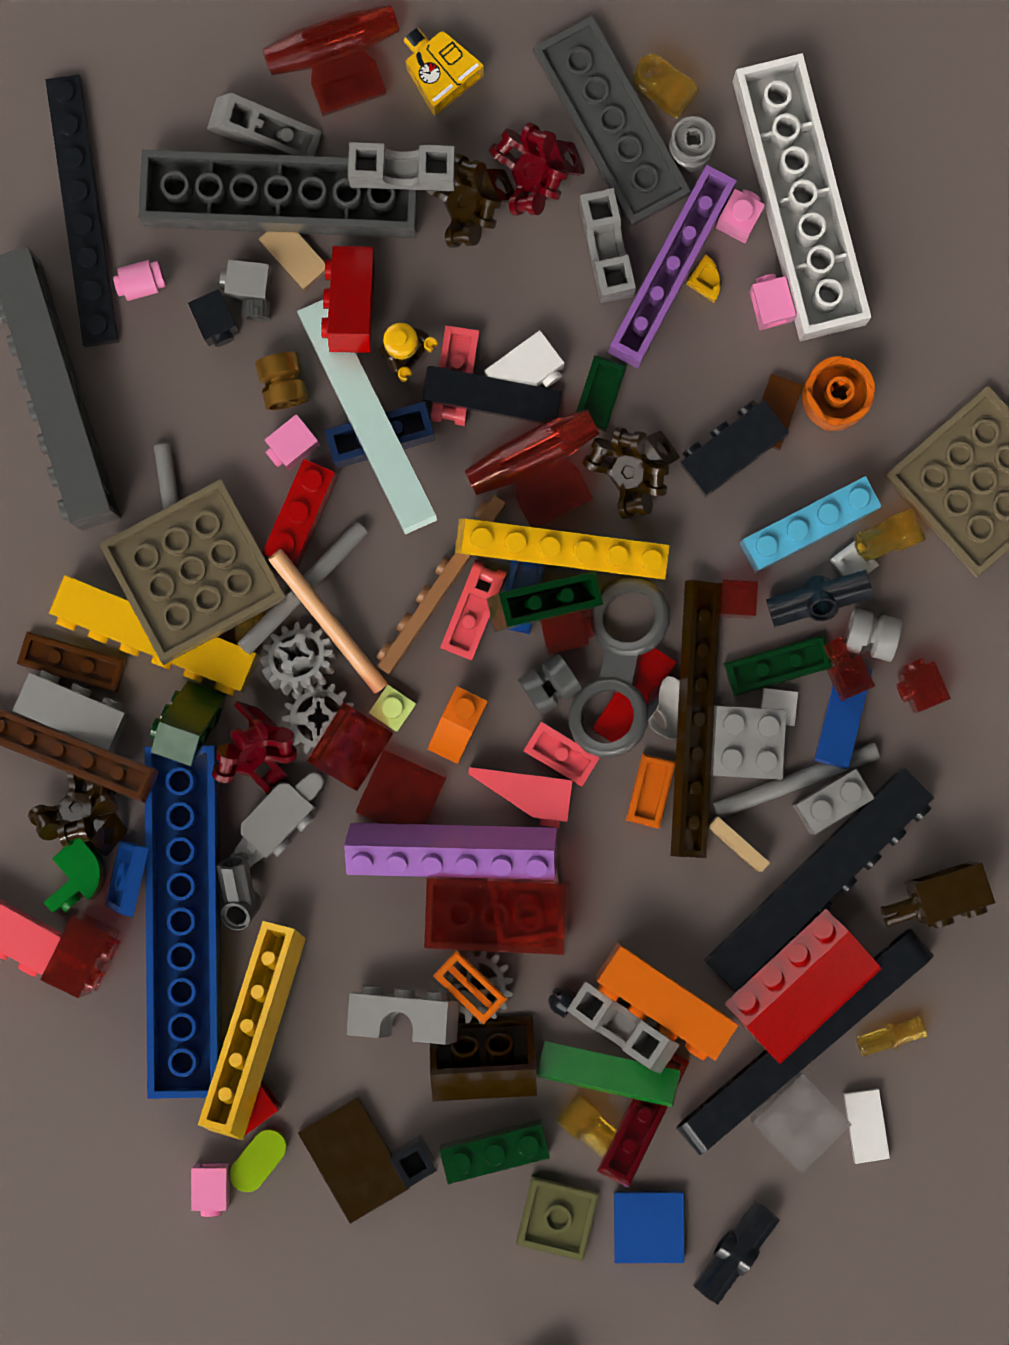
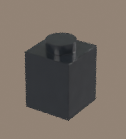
(214, 318)
(413, 1161)

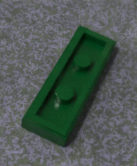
(777, 665)

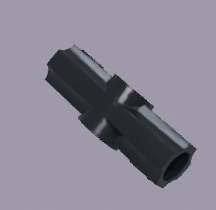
(820, 598)
(736, 1252)

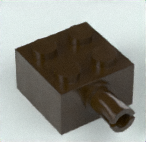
(943, 895)

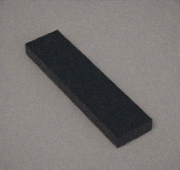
(490, 395)

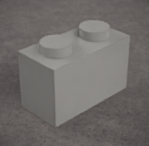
(833, 801)

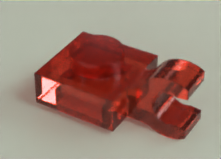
(848, 675)

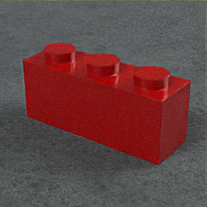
(349, 299)
(301, 511)

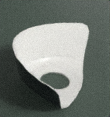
(665, 700)

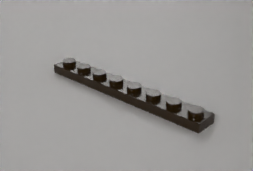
(695, 719)

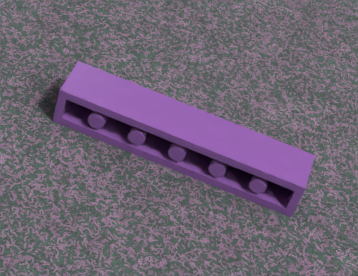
(672, 266)
(451, 851)

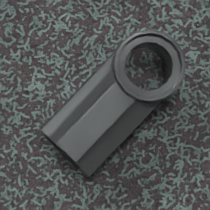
(237, 892)

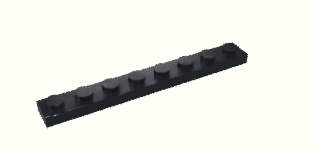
(82, 211)

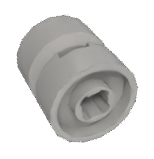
(692, 143)
(872, 634)

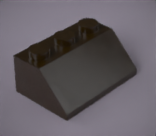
(486, 1061)

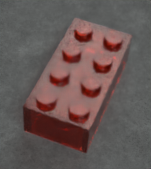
(497, 915)

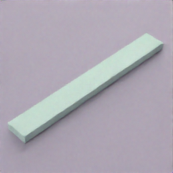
(371, 426)

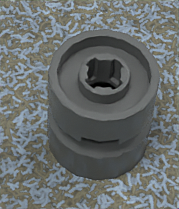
(559, 676)

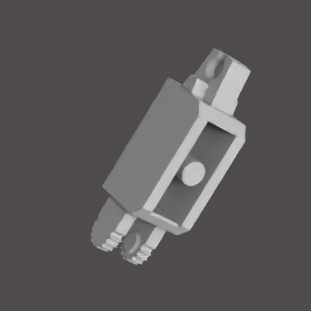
(277, 817)

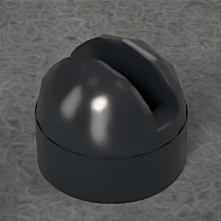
(561, 1000)

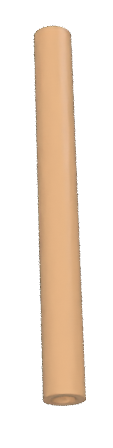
(327, 621)

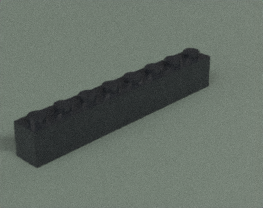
(820, 878)

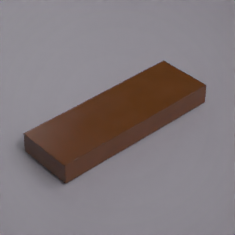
(71, 662)

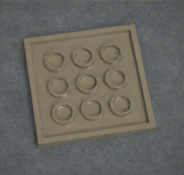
(962, 481)
(192, 571)

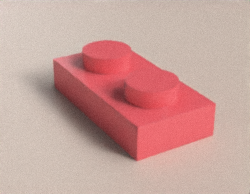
(561, 754)

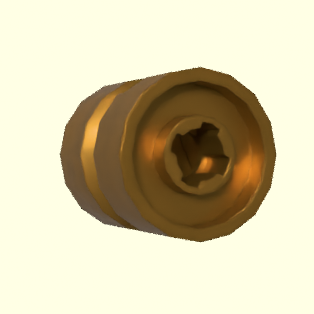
(281, 380)

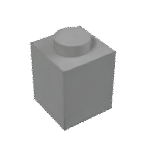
(246, 280)

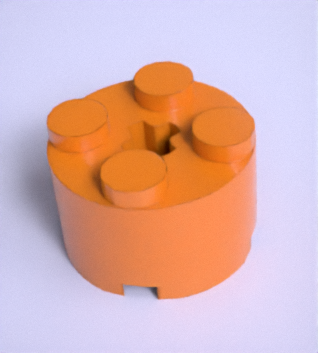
(838, 374)

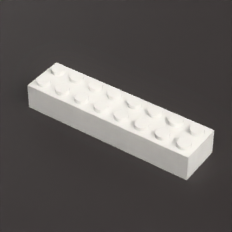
(801, 196)

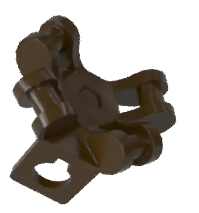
(472, 200)
(633, 469)
(80, 816)

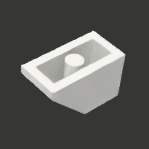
(529, 363)

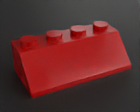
(802, 986)

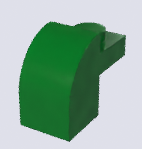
(86, 875)

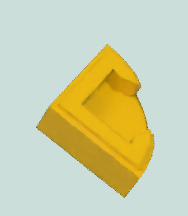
(706, 279)

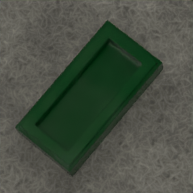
(601, 390)

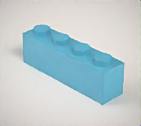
(810, 524)

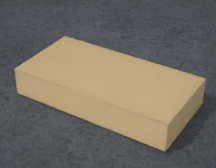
(294, 256)
(738, 844)

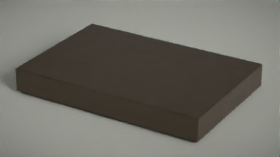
(353, 1159)

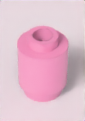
(139, 280)

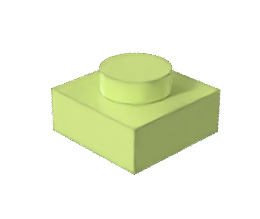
(392, 708)

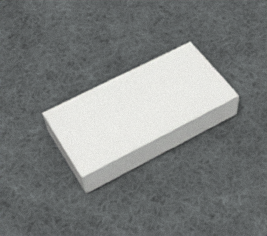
(867, 1127)

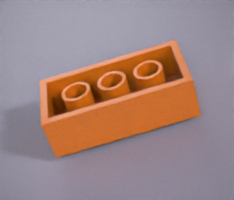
(666, 1002)

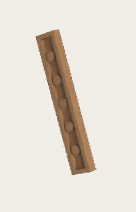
(431, 597)

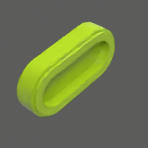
(258, 1160)

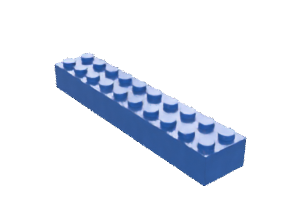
(183, 926)

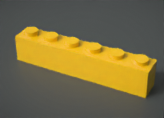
(561, 548)
(114, 618)
(252, 1030)

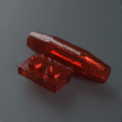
(336, 54)
(538, 465)

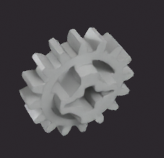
(298, 659)
(304, 718)
(499, 981)

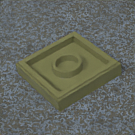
(557, 1218)

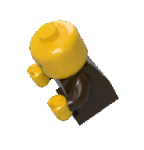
(402, 346)

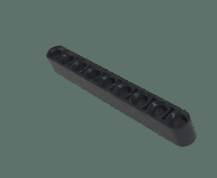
(766, 1076)

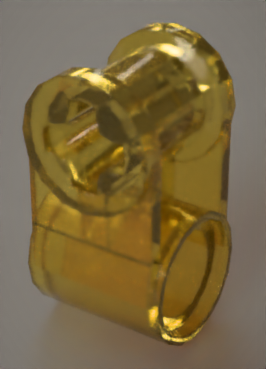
(668, 87)

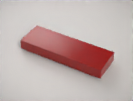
(619, 713)

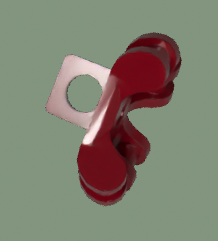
(535, 169)
(251, 750)

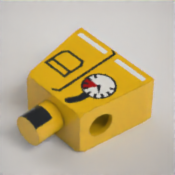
(440, 68)

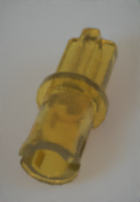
(891, 1036)

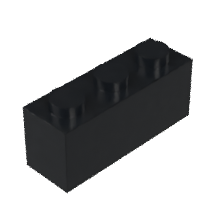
(733, 447)

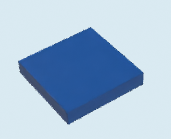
(126, 877)
(648, 1227)

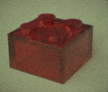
(81, 956)

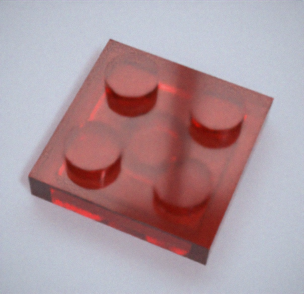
(350, 747)
(400, 792)

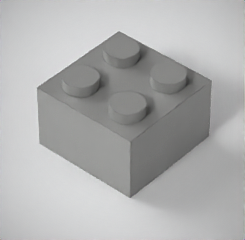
(748, 742)

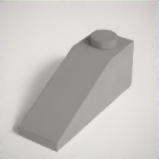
(262, 127)

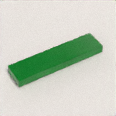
(607, 1074)

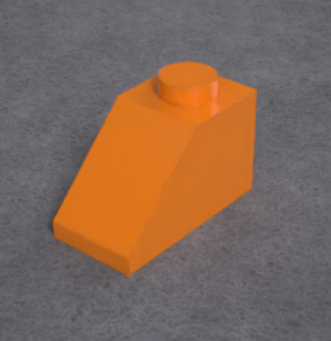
(457, 724)

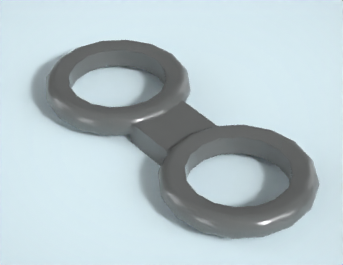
(619, 668)

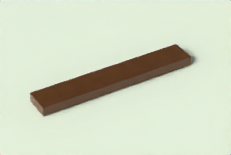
(76, 756)

